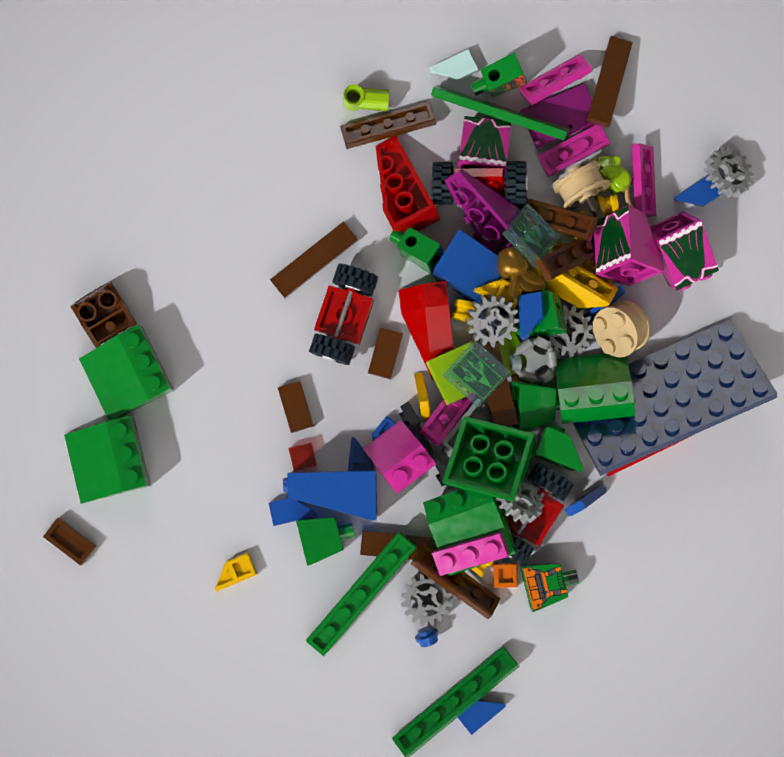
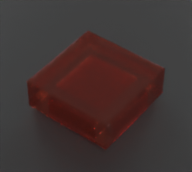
(302, 456)

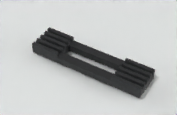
(409, 416)

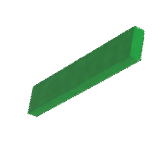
(500, 112)
(361, 593)
(455, 702)

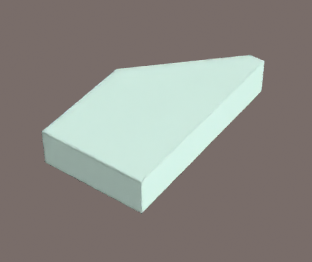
(456, 67)

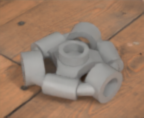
(534, 361)

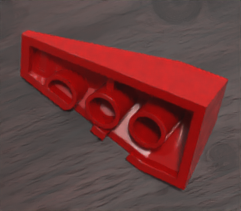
(403, 194)
(428, 318)

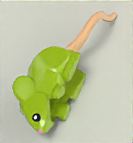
(616, 174)

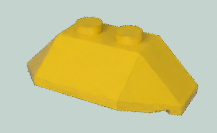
(581, 285)

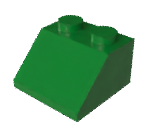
(557, 449)

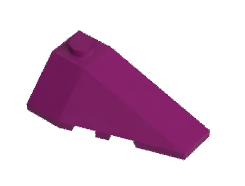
(483, 209)

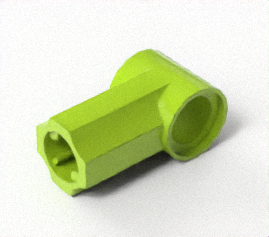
(369, 98)

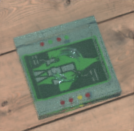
(531, 234)
(476, 374)

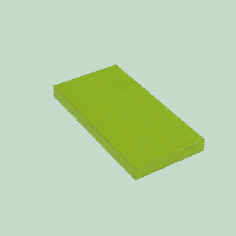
(440, 364)

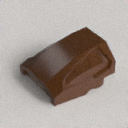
(103, 314)

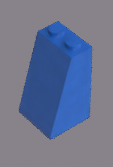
(468, 266)
(337, 490)

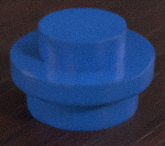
(427, 636)

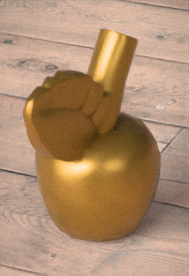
(514, 266)

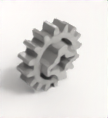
(728, 172)
(502, 320)
(578, 329)
(526, 504)
(420, 609)

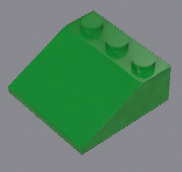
(126, 373)
(594, 388)
(489, 458)
(107, 459)
(464, 517)

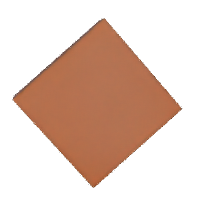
(505, 575)

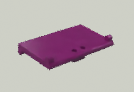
(562, 109)

